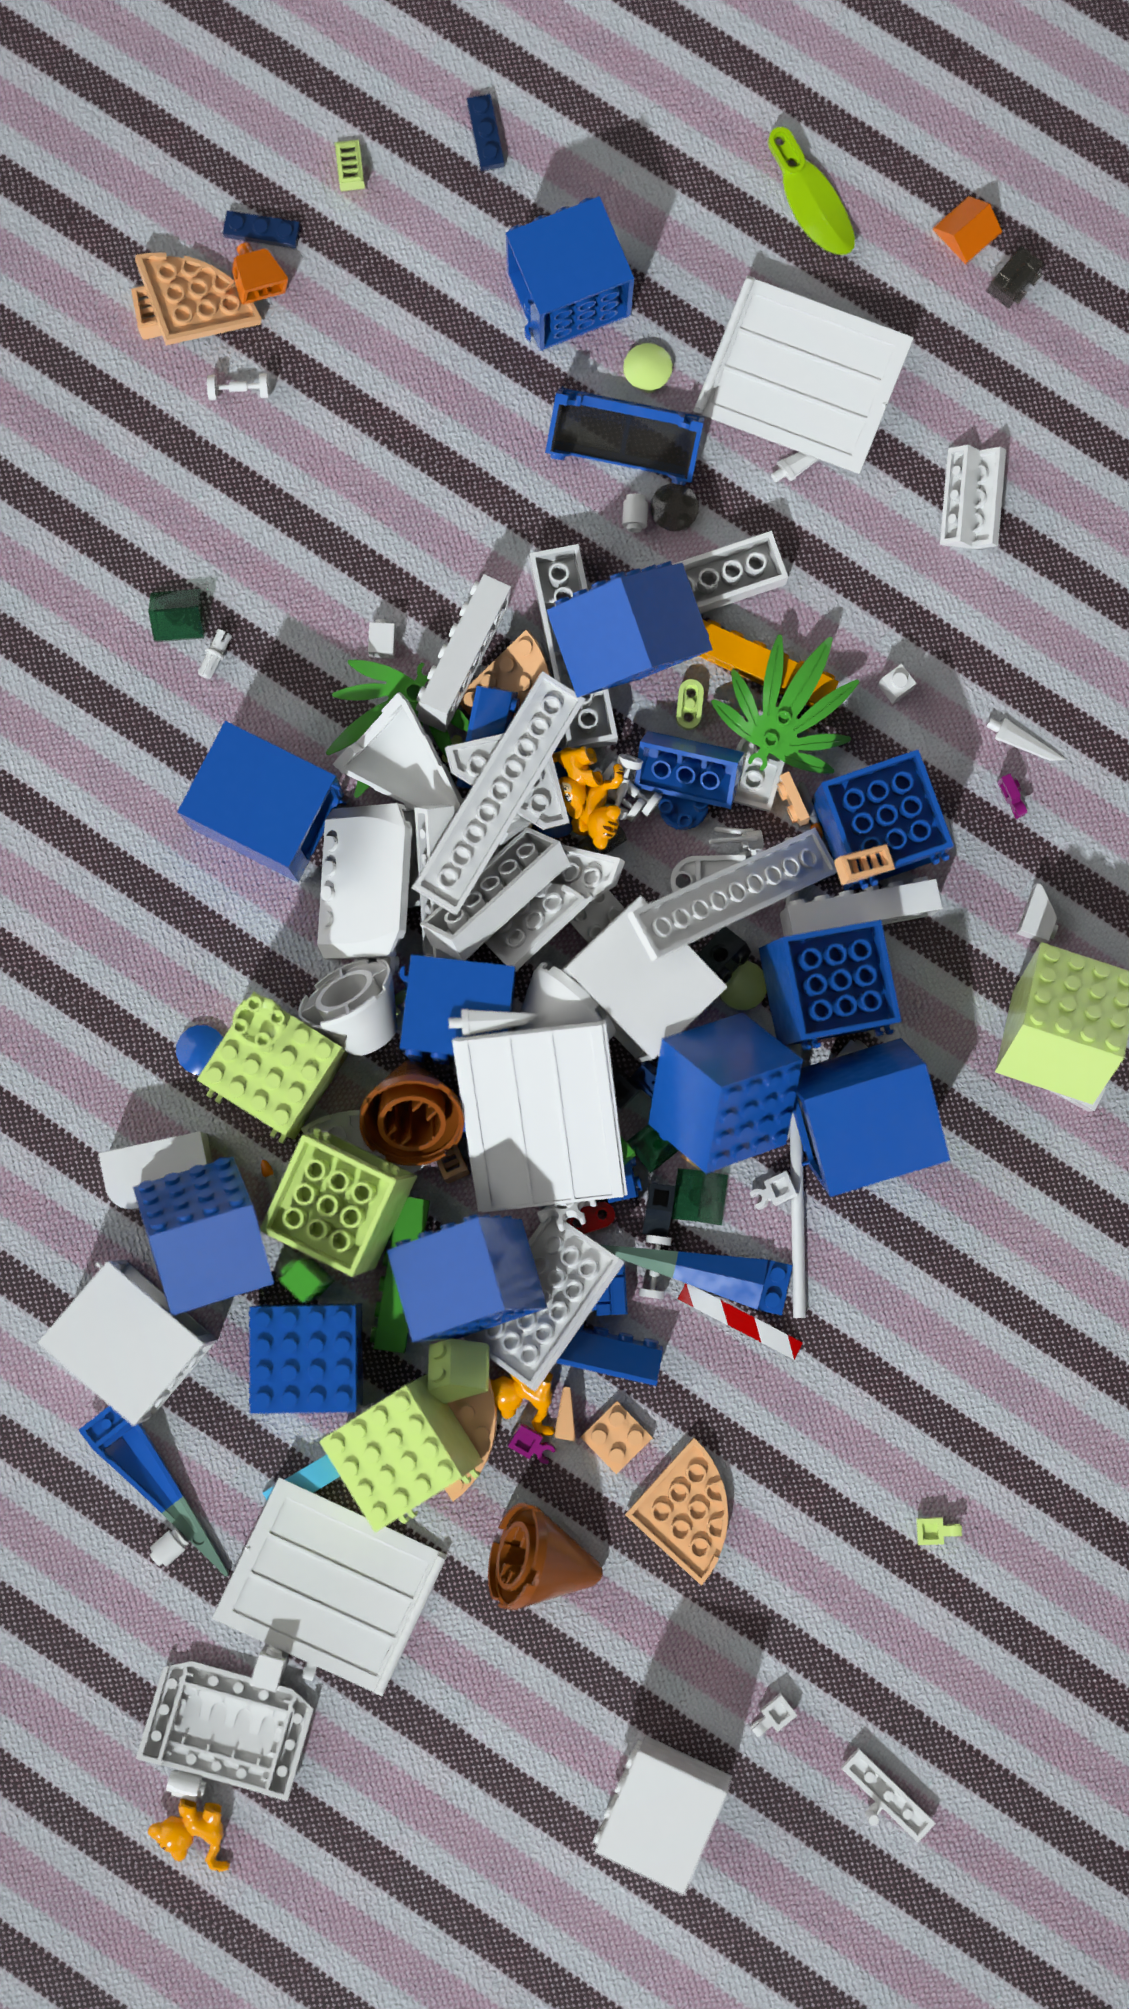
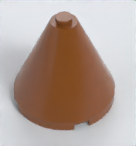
(411, 1116)
(537, 1560)

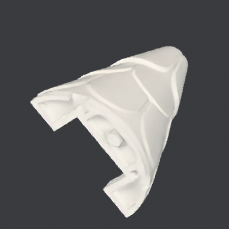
(400, 760)

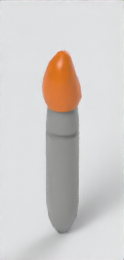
(807, 801)
(267, 1172)

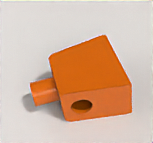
(257, 274)

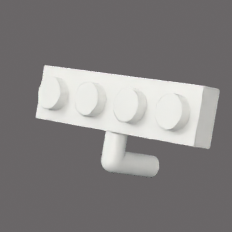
(886, 1796)

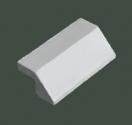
(972, 497)

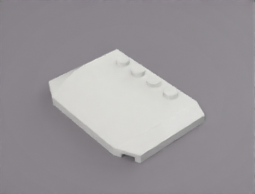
(364, 881)
(226, 1728)

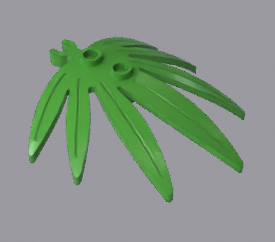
(395, 683)
(778, 726)

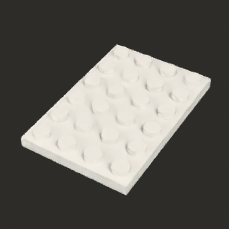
(573, 1279)

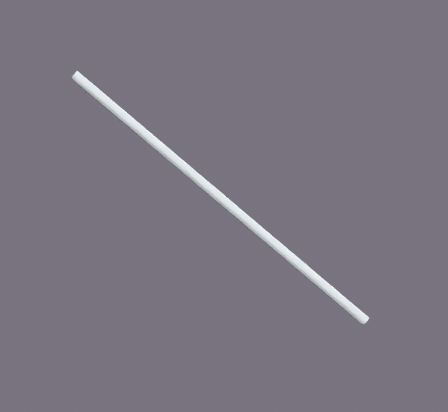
(797, 1202)

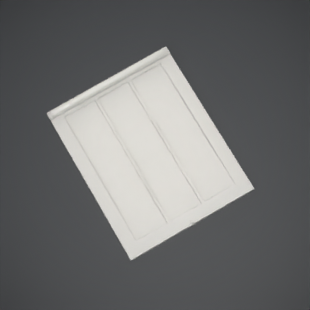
(803, 375)
(540, 1116)
(329, 1586)

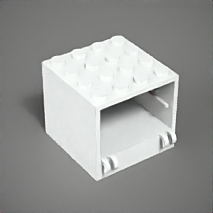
(662, 1814)

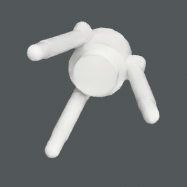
(749, 839)

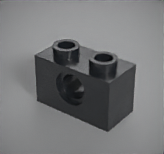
(723, 944)

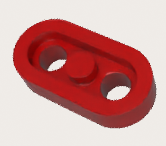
(592, 1221)

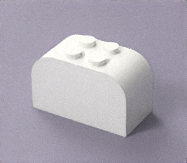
(150, 1161)

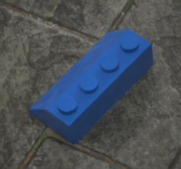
(490, 715)
(689, 769)
(614, 1355)

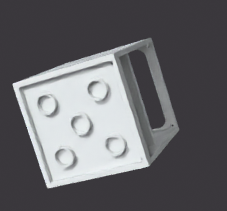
(639, 994)
(127, 1341)

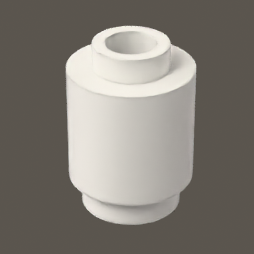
(635, 512)
(168, 1547)
(186, 1785)

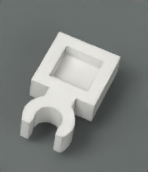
(778, 1189)

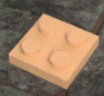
(796, 808)
(616, 1437)

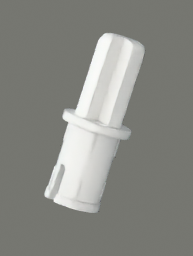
(214, 654)

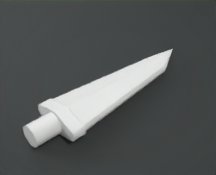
(793, 466)
(1014, 736)
(482, 1021)

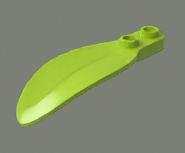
(811, 196)

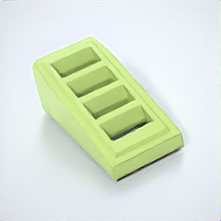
(353, 182)

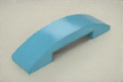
(312, 1476)

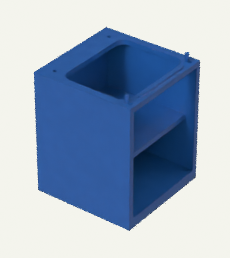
(261, 801)
(869, 1117)

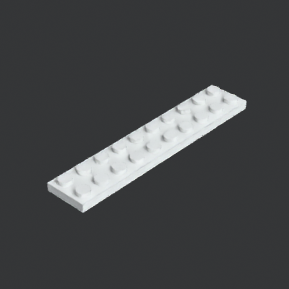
(498, 793)
(732, 894)

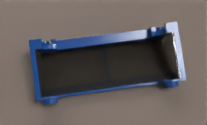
(624, 434)

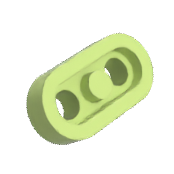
(689, 705)

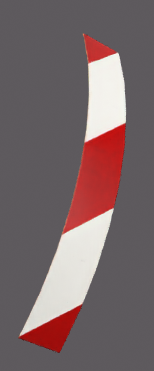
(740, 1321)

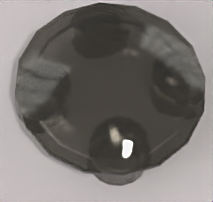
(674, 507)

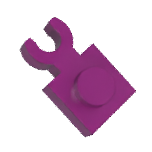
(1011, 791)
(528, 1441)

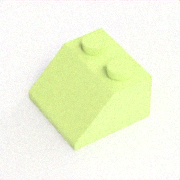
(458, 1369)

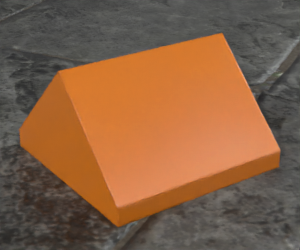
(969, 228)

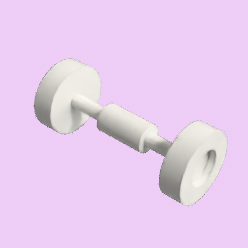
(239, 386)
(629, 762)
(634, 791)
(635, 809)
(652, 1293)

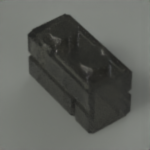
(1015, 277)

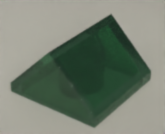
(176, 615)
(651, 1148)
(699, 1196)

